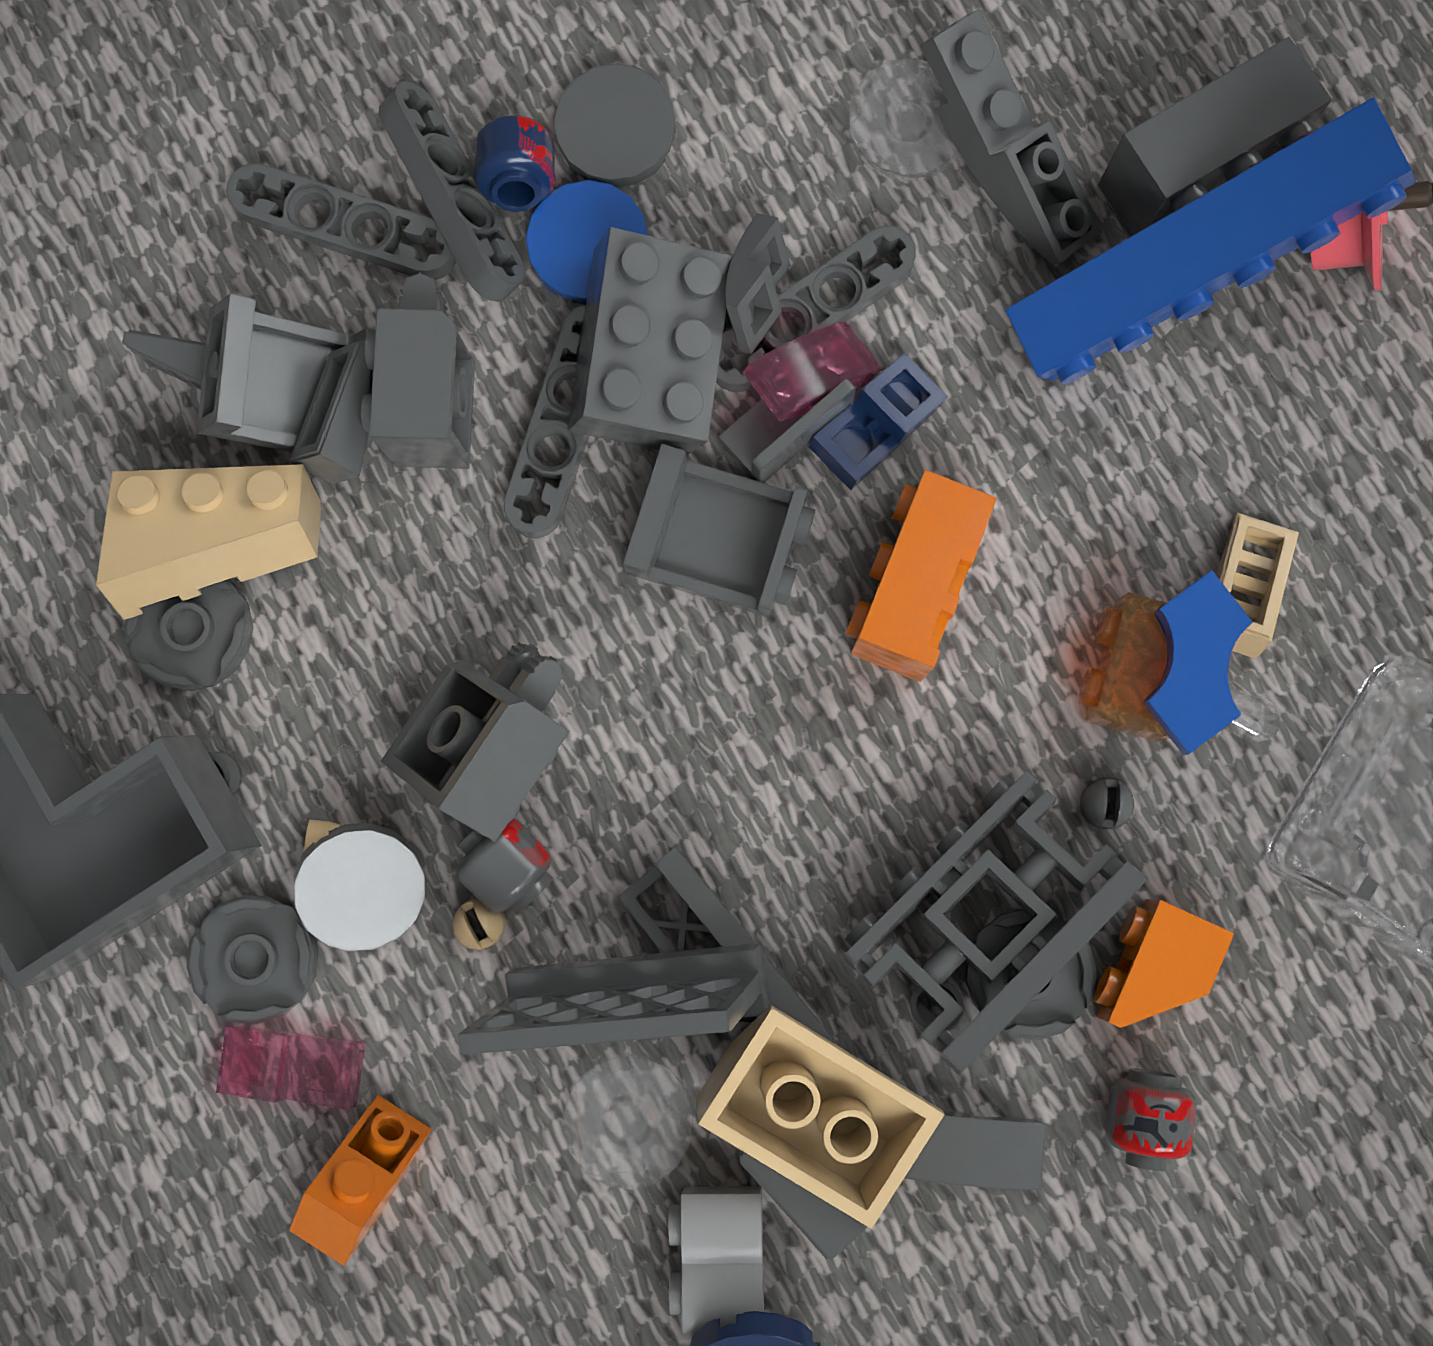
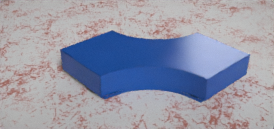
(1194, 691)

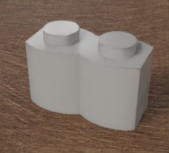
(720, 1255)

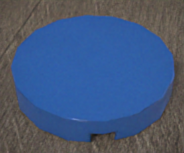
(570, 227)

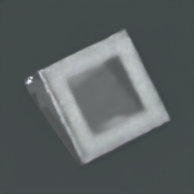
(1258, 715)

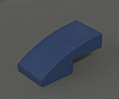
(877, 421)

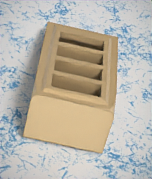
(1264, 617)

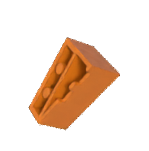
(920, 575)

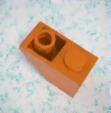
(1165, 963)
(358, 1180)

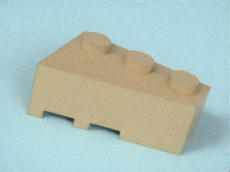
(200, 527)

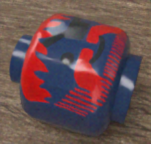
(514, 162)

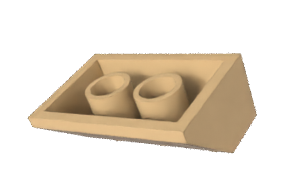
(816, 1114)

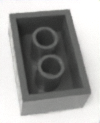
(1213, 135)
(650, 342)

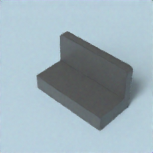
(766, 444)

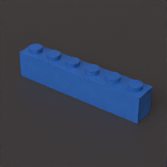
(1213, 242)

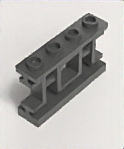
(1027, 953)

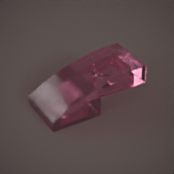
(809, 368)
(290, 1067)

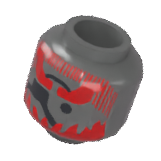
(504, 871)
(1150, 1118)

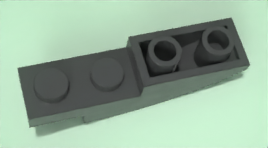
(1008, 154)

